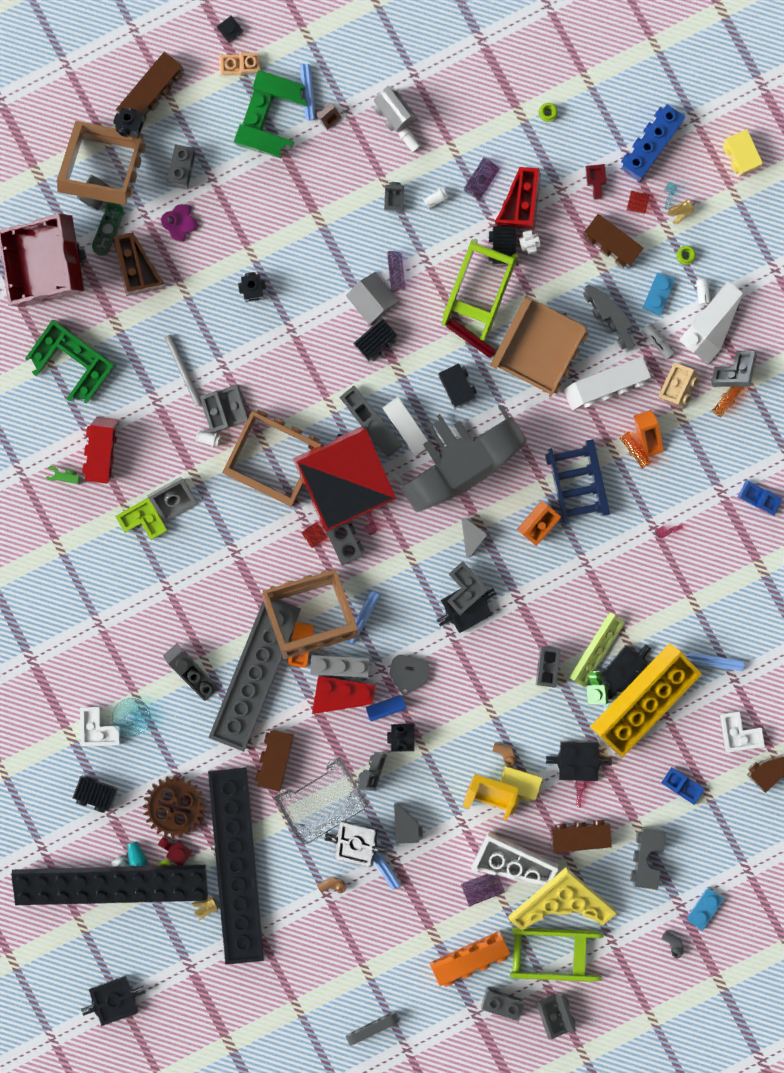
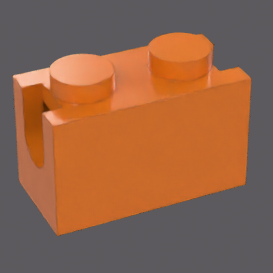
(539, 523)

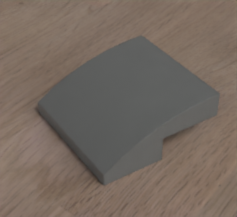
(224, 408)

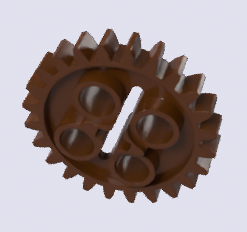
(178, 789)

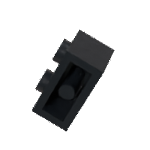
(457, 386)

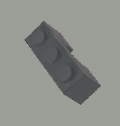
(649, 841)

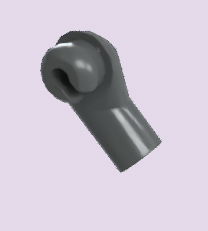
(675, 944)

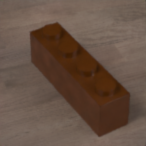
(153, 85)

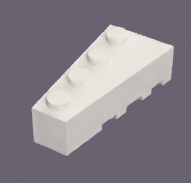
(510, 860)

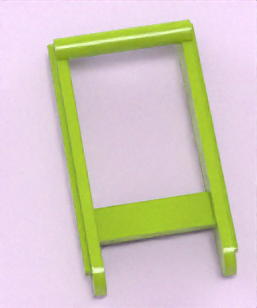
(469, 310)
(578, 959)

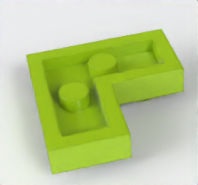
(144, 514)

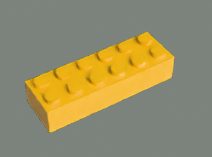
(646, 700)

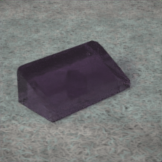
(481, 178)
(396, 271)
(482, 888)

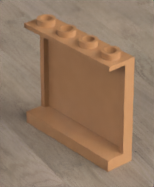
(540, 345)

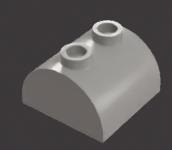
(394, 108)

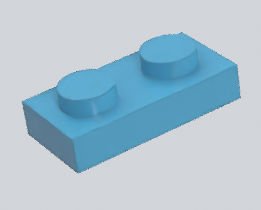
(658, 294)
(704, 909)

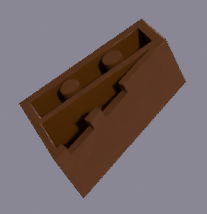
(135, 267)

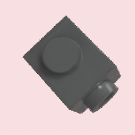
(394, 197)

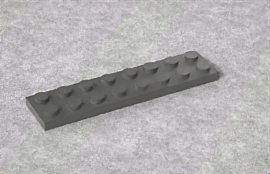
(253, 677)

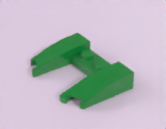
(265, 88)
(59, 337)

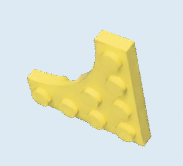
(562, 896)

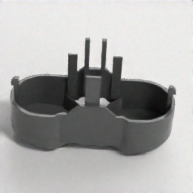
(462, 461)

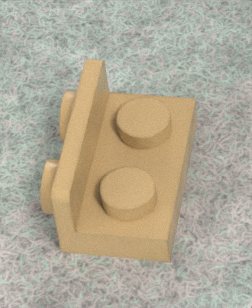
(679, 385)

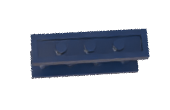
(596, 487)

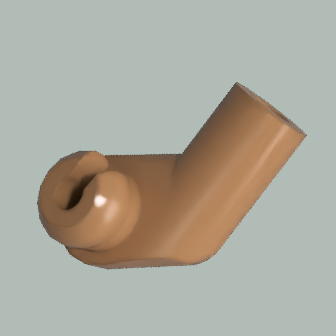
(507, 753)
(333, 883)

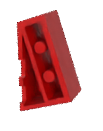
(522, 200)
(100, 450)
(341, 694)

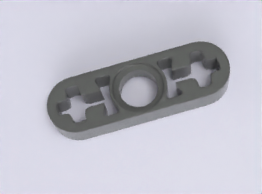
(372, 1028)

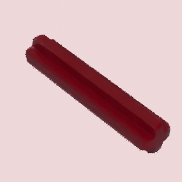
(470, 337)

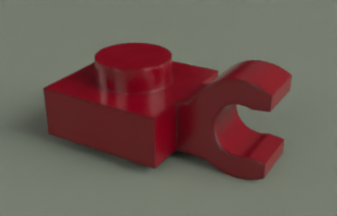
(596, 177)
(176, 852)

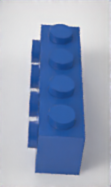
(652, 143)

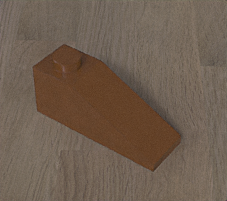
(767, 772)

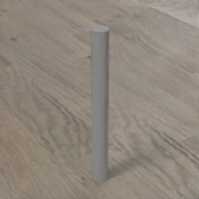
(183, 370)

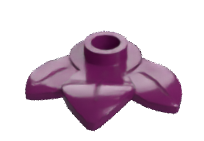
(182, 222)

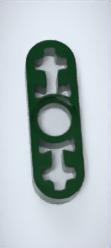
(117, 217)

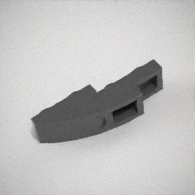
(607, 309)
(371, 421)

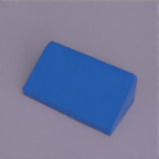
(385, 708)

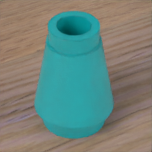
(136, 855)

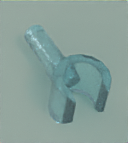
(670, 188)

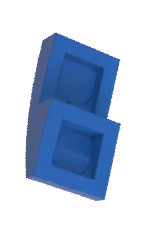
(760, 498)
(683, 786)

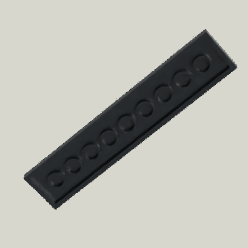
(236, 865)
(109, 885)

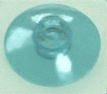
(133, 707)

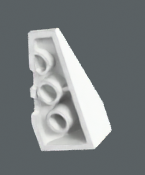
(711, 327)

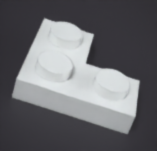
(92, 732)
(735, 737)

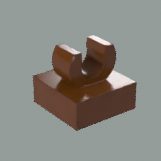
(328, 115)

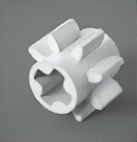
(529, 242)

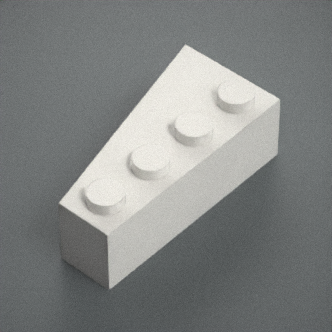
(606, 383)

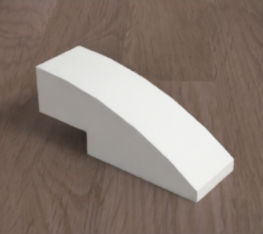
(405, 426)

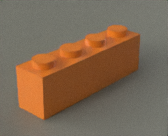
(470, 958)

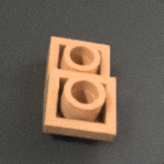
(239, 64)

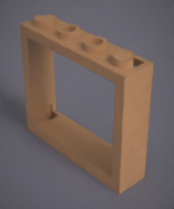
(105, 135)
(259, 486)
(319, 640)

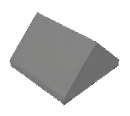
(371, 297)
(172, 499)

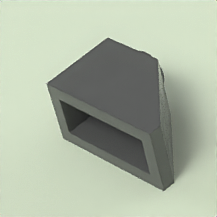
(406, 826)

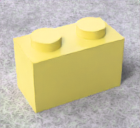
(742, 153)
(526, 782)

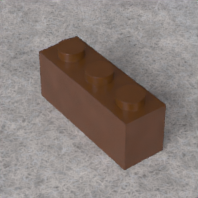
(612, 241)
(274, 759)
(581, 836)

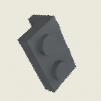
(556, 1015)

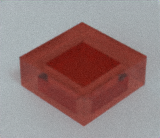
(637, 202)
(314, 535)

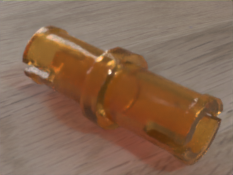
(726, 400)
(635, 450)

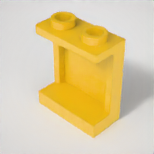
(493, 794)

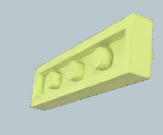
(597, 649)

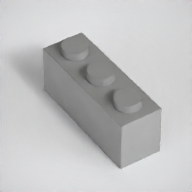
(339, 666)

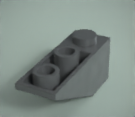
(190, 672)

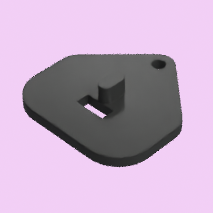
(405, 678)

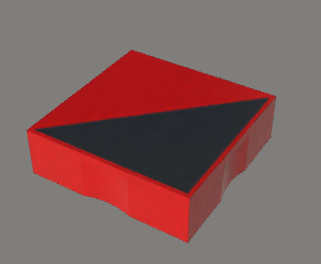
(344, 478)

